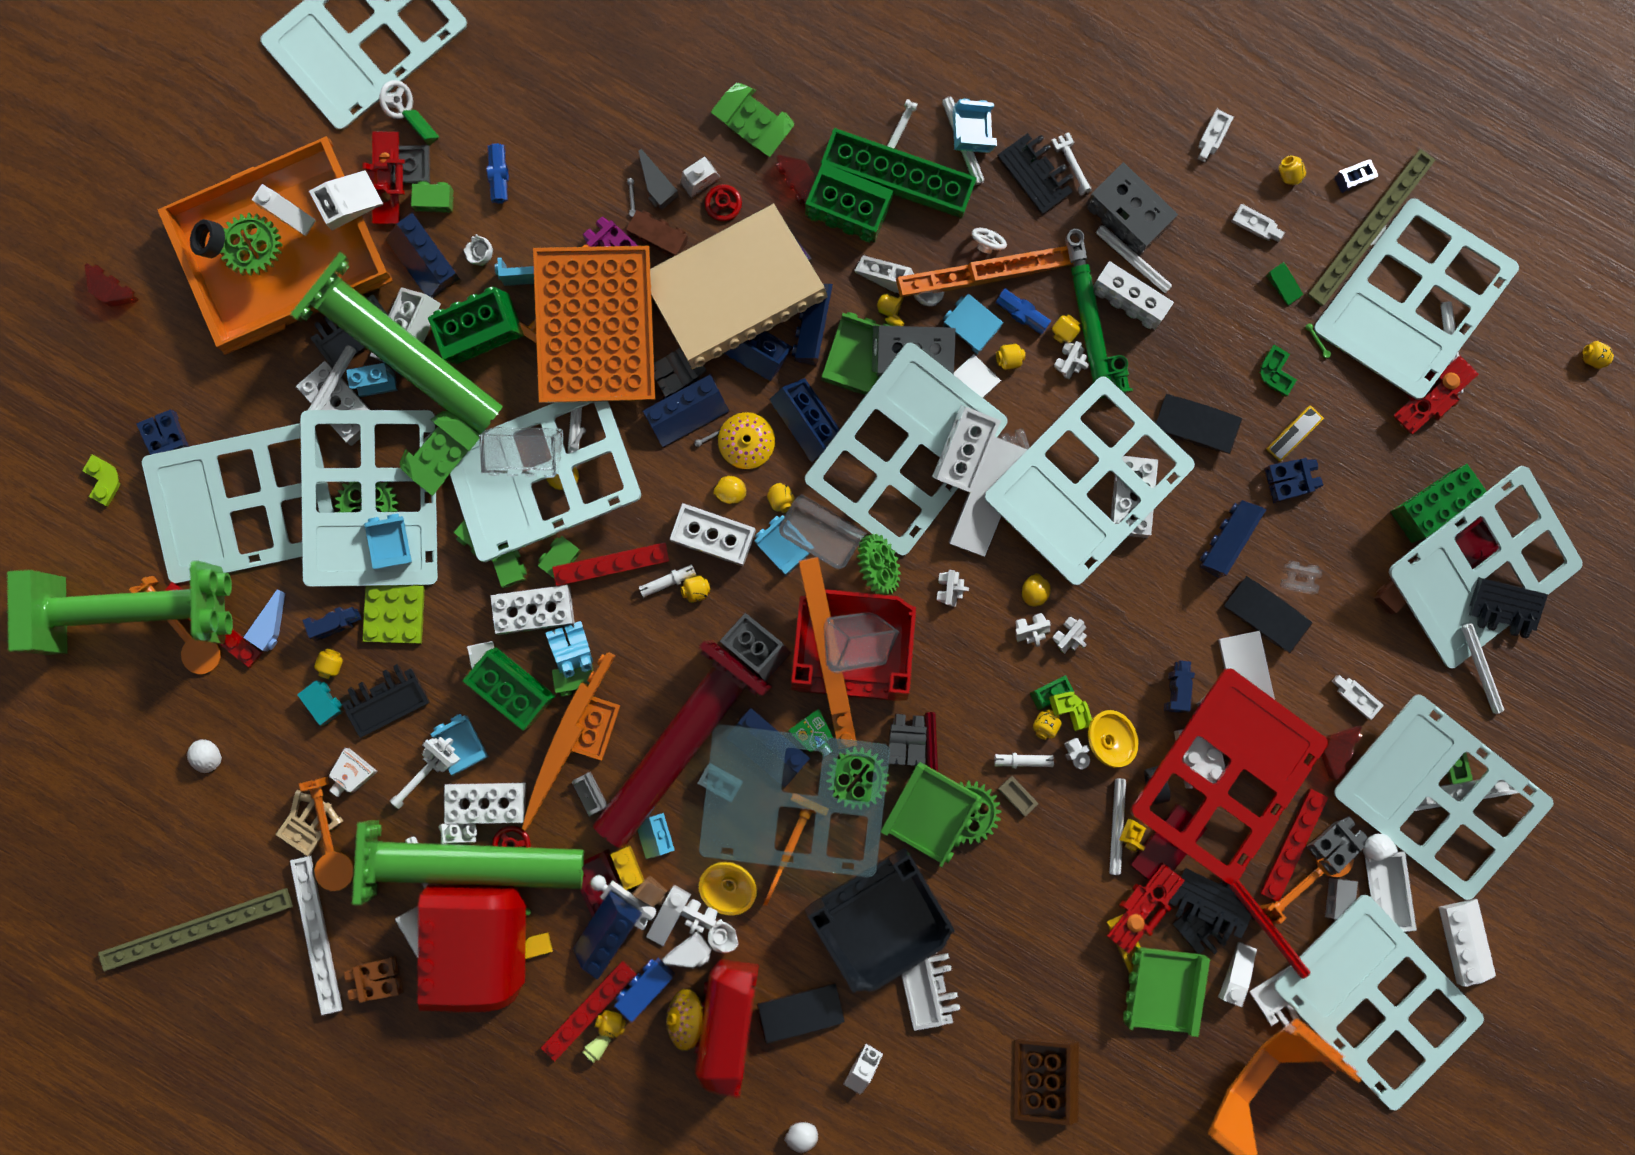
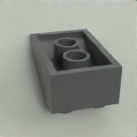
(755, 647)

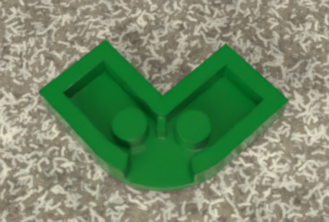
(1272, 373)

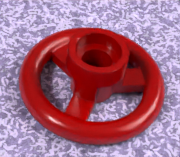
(723, 196)
(502, 833)

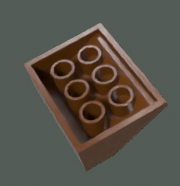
(1046, 1081)

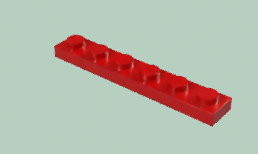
(610, 563)
(234, 643)
(1293, 845)
(588, 1011)

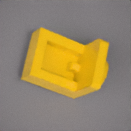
(1132, 835)

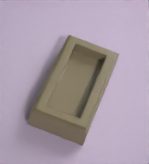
(1018, 796)

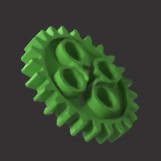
(265, 235)
(385, 496)
(878, 564)
(844, 767)
(985, 820)

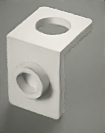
(478, 650)

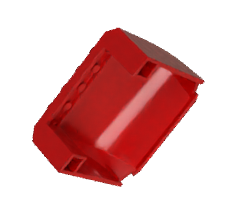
(878, 682)
(470, 947)
(725, 1026)

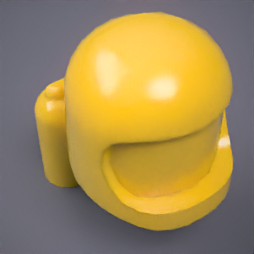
(890, 307)

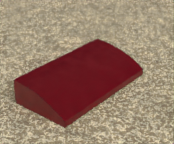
(1476, 542)
(1160, 850)
(597, 865)

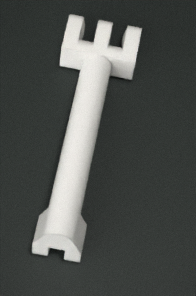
(910, 107)
(1065, 147)
(431, 764)

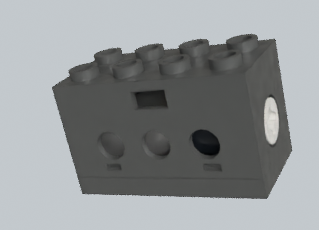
(1131, 209)
(935, 341)

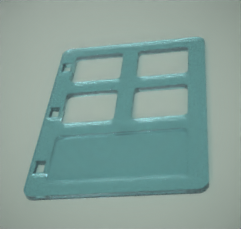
(747, 794)

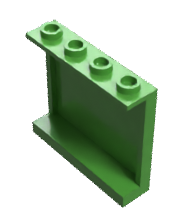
(851, 355)
(932, 813)
(1166, 990)

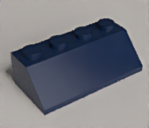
(421, 256)
(811, 331)
(762, 354)
(686, 411)
(805, 417)
(1232, 538)
(794, 757)
(605, 934)

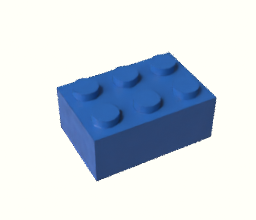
(644, 988)

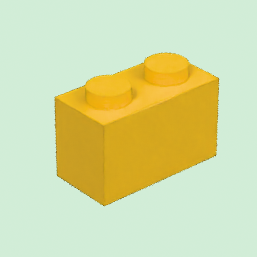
(627, 867)

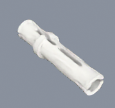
(668, 580)
(1024, 760)

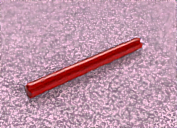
(1270, 929)

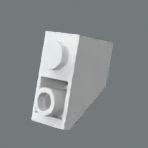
(863, 1069)

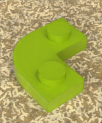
(107, 478)
(1072, 704)

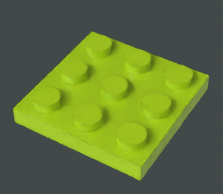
(393, 614)

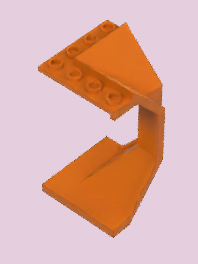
(1292, 1044)

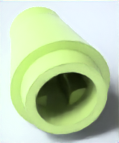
(596, 1048)

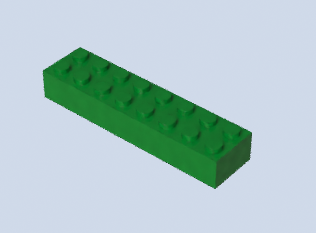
(901, 172)

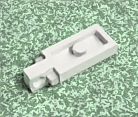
(1214, 133)
(1257, 223)
(1358, 697)

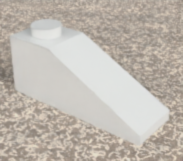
(283, 210)
(882, 272)
(668, 915)
(1238, 975)

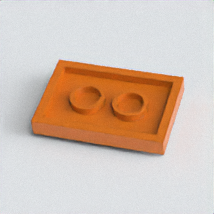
(598, 723)

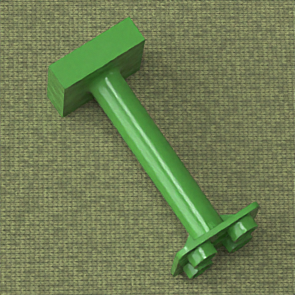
(42, 611)

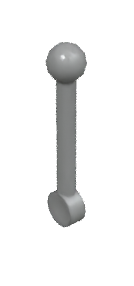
(630, 182)
(697, 443)
(574, 447)

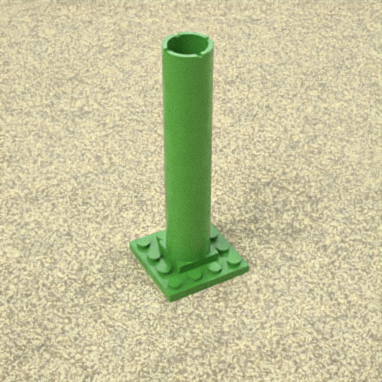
(396, 347)
(459, 864)

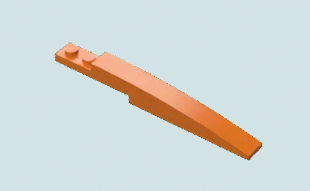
(983, 272)
(833, 681)
(565, 737)

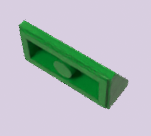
(420, 126)

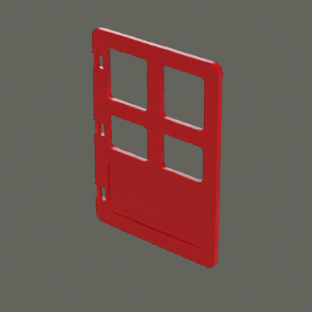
(1255, 737)

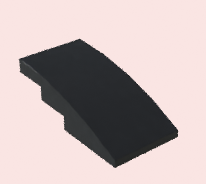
(1198, 423)
(1268, 614)
(800, 1013)

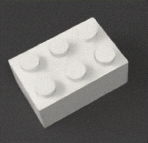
(1203, 759)

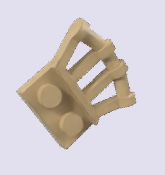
(298, 832)

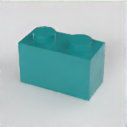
(320, 702)

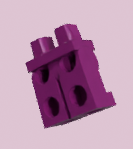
(607, 236)

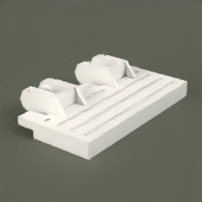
(923, 992)
(1272, 1002)

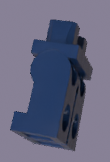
(162, 432)
(1299, 478)
(331, 623)
(1180, 688)

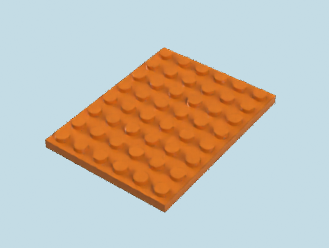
(594, 324)

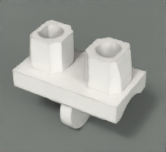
(1074, 362)
(954, 588)
(1033, 632)
(1073, 638)
(442, 750)
(1076, 753)
(458, 833)
(691, 913)

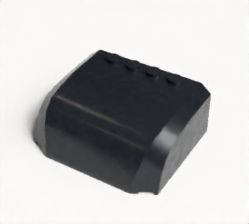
(881, 923)

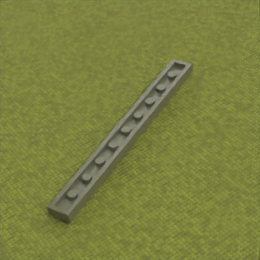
(1371, 227)
(195, 929)

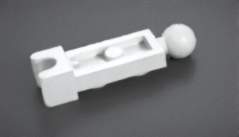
(599, 883)

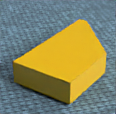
(538, 945)

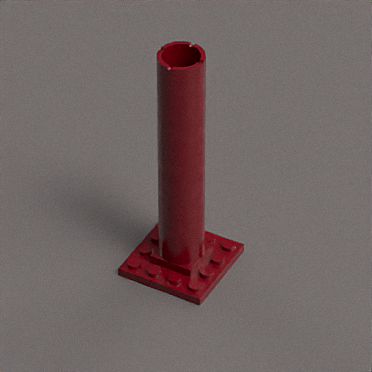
(678, 744)

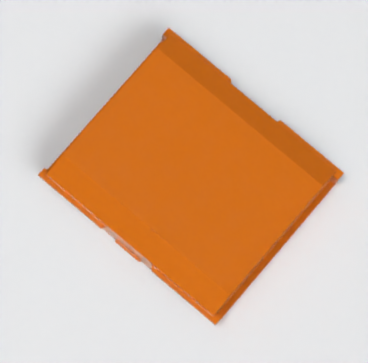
(256, 306)

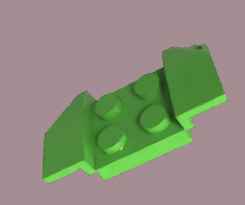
(752, 119)
(439, 452)

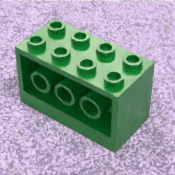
(848, 203)
(475, 325)
(1438, 503)
(509, 688)

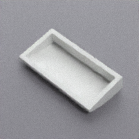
(1391, 889)

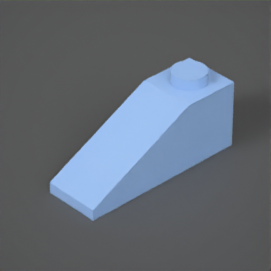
(267, 625)

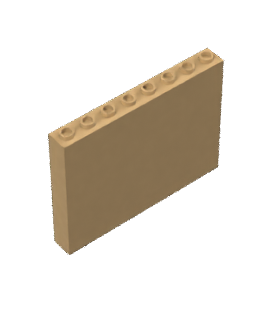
(734, 286)

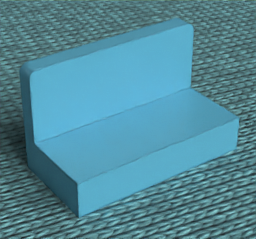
(655, 836)

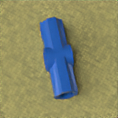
(497, 173)
(1023, 311)

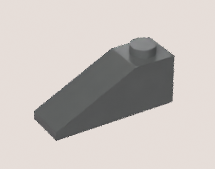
(658, 186)

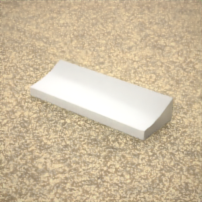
(978, 518)
(1247, 657)

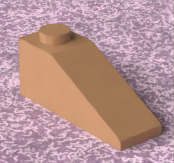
(651, 892)

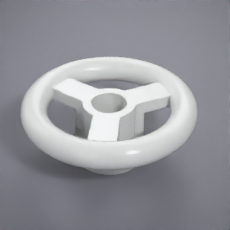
(387, 99)
(987, 242)

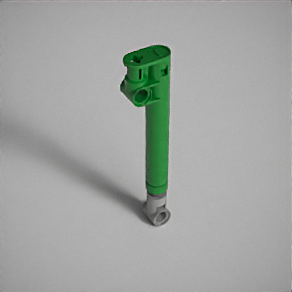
(1099, 362)

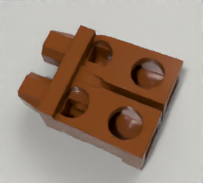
(368, 983)

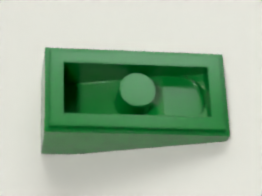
(1284, 283)
(1041, 695)

